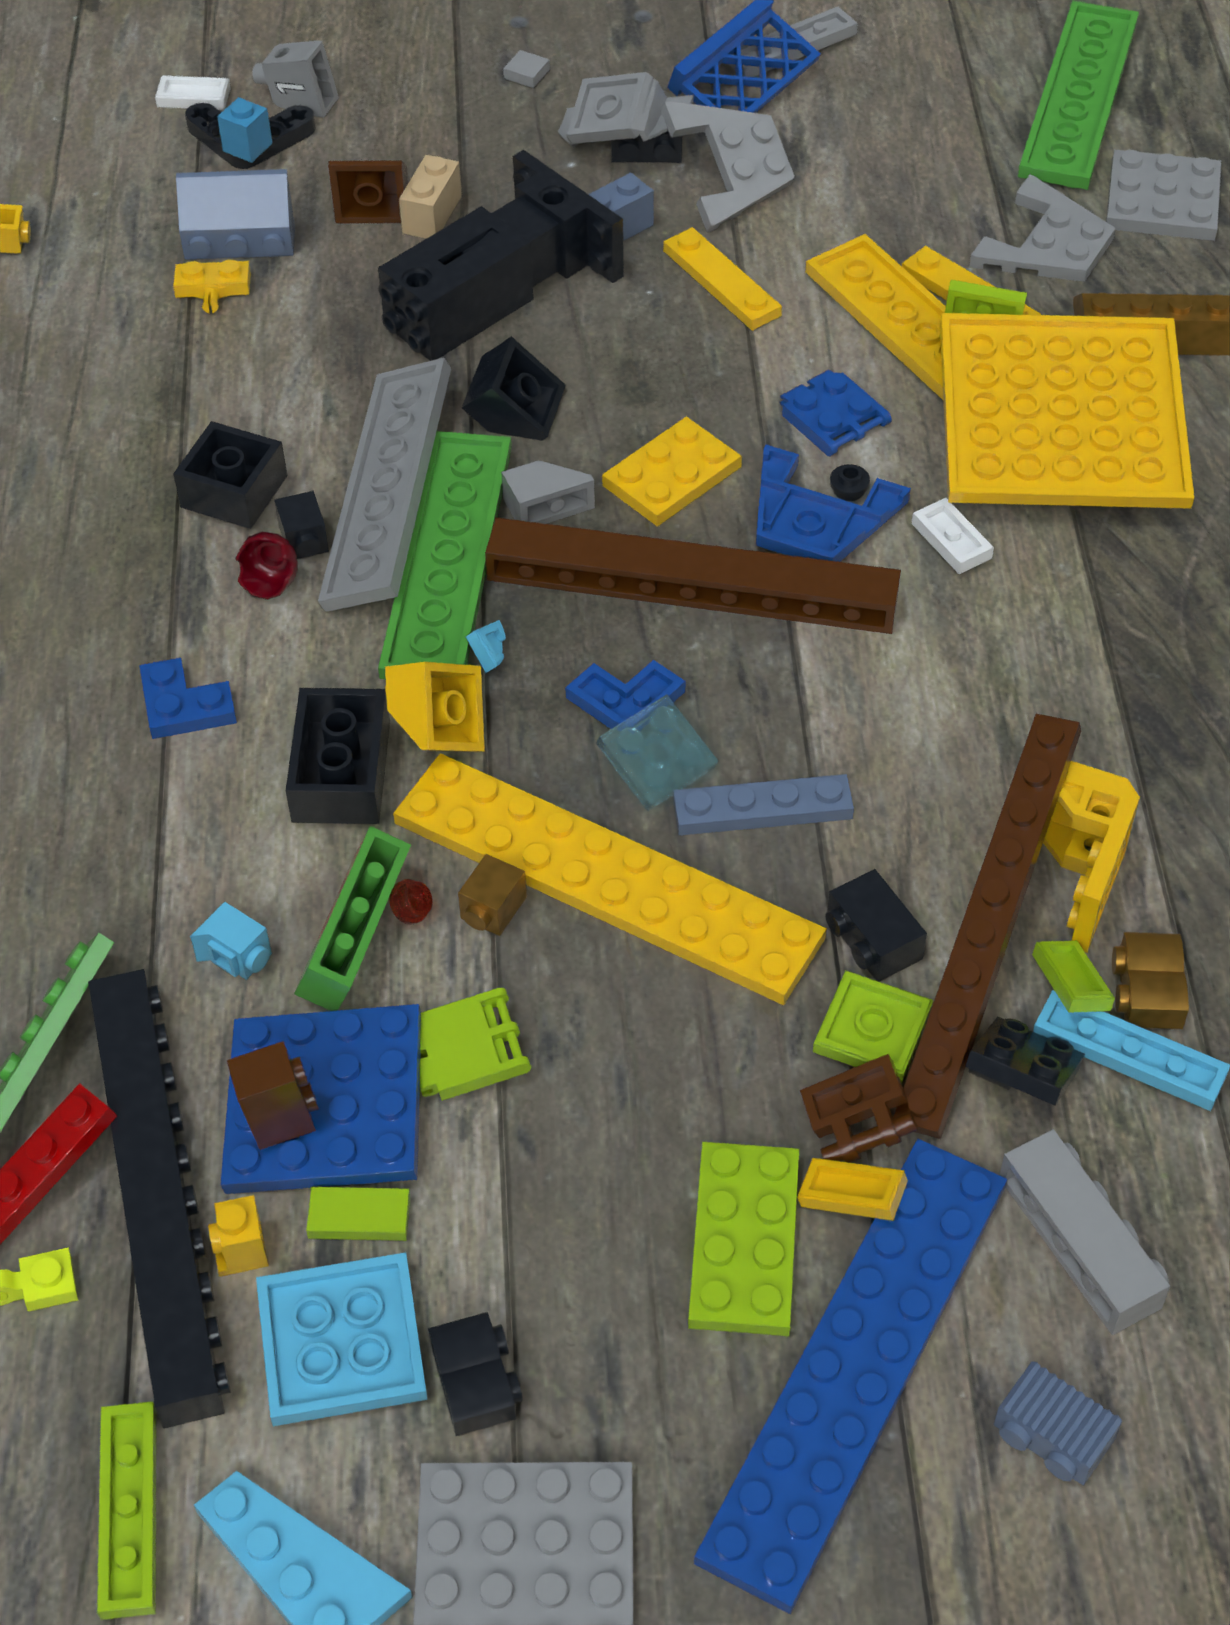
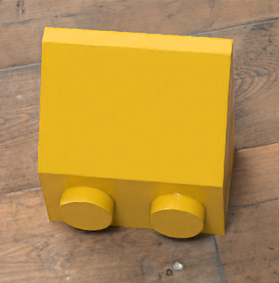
(438, 704)

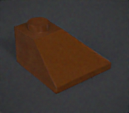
(367, 190)

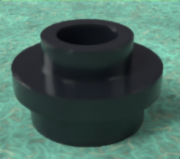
(849, 482)

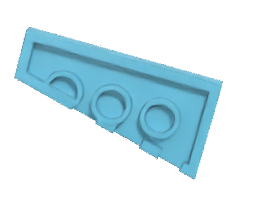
(297, 1563)

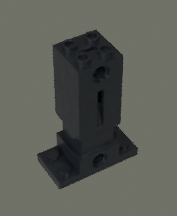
(491, 261)

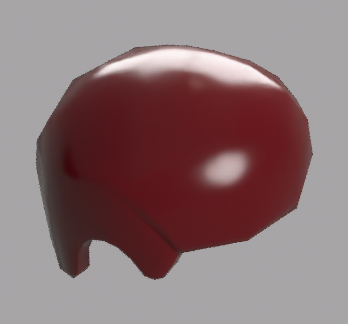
(266, 565)

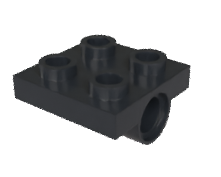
(1024, 1060)

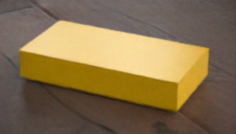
(852, 1189)

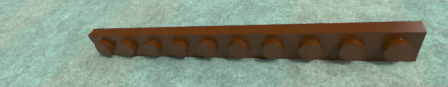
(988, 924)

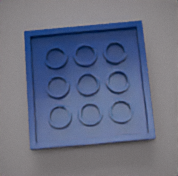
(366, 1095)

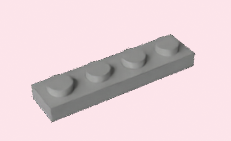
(818, 30)

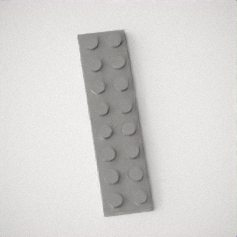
(385, 486)

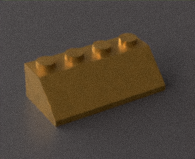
(1199, 320)

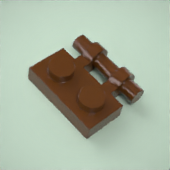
(854, 1097)

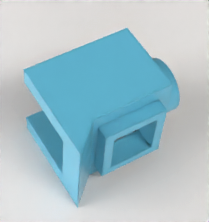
(232, 942)

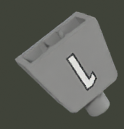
(298, 76)

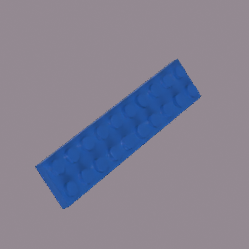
(849, 1380)

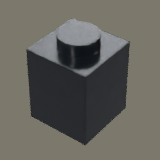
(302, 524)

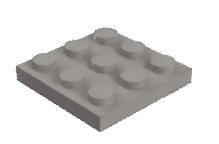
(1164, 194)

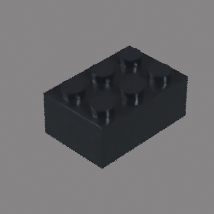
(338, 756)

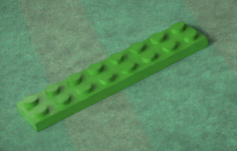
(1078, 95)
(447, 551)

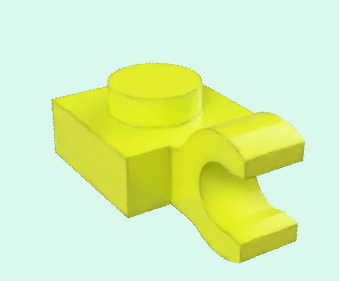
(42, 1281)

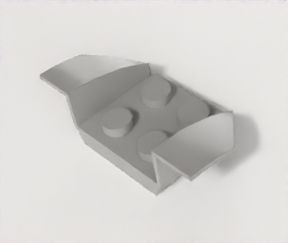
(617, 109)

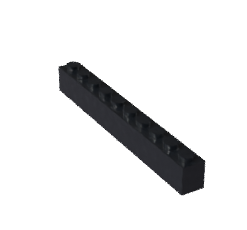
(157, 1202)

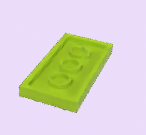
(744, 1239)

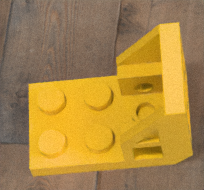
(1098, 813)

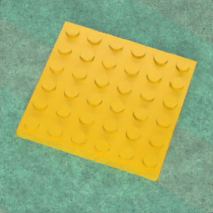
(1064, 411)

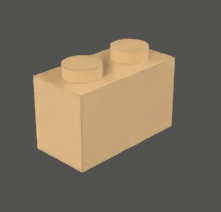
(430, 196)

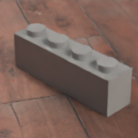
(1085, 1231)

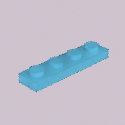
(1136, 1052)

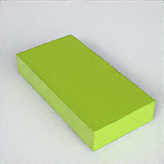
(1073, 976)
(358, 1213)

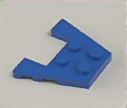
(813, 523)

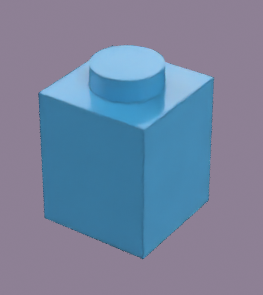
(245, 129)

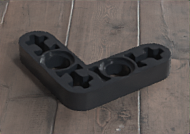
(289, 125)

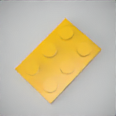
(671, 471)

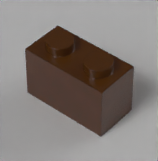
(273, 1094)

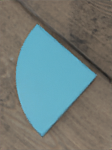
(487, 645)

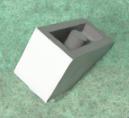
(546, 492)

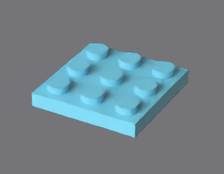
(340, 1339)

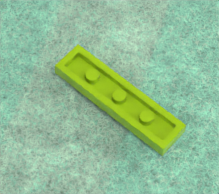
(127, 1511)

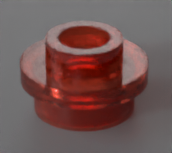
(410, 901)

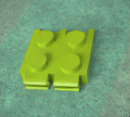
(466, 1047)

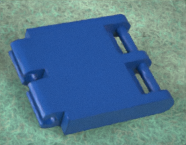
(830, 408)

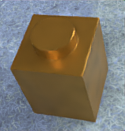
(492, 895)

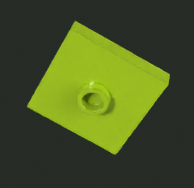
(872, 1021)

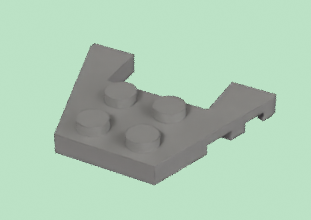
(745, 153)
(1062, 244)

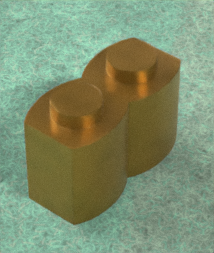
(1152, 980)

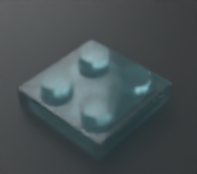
(657, 752)

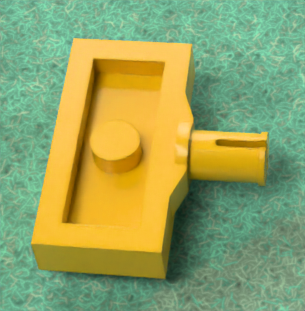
(212, 281)

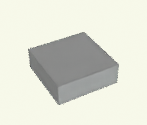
(526, 68)

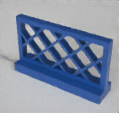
(730, 39)

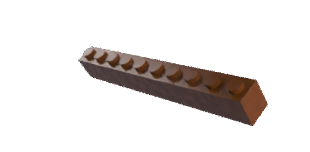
(693, 575)

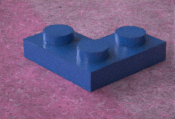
(615, 701)
(179, 709)

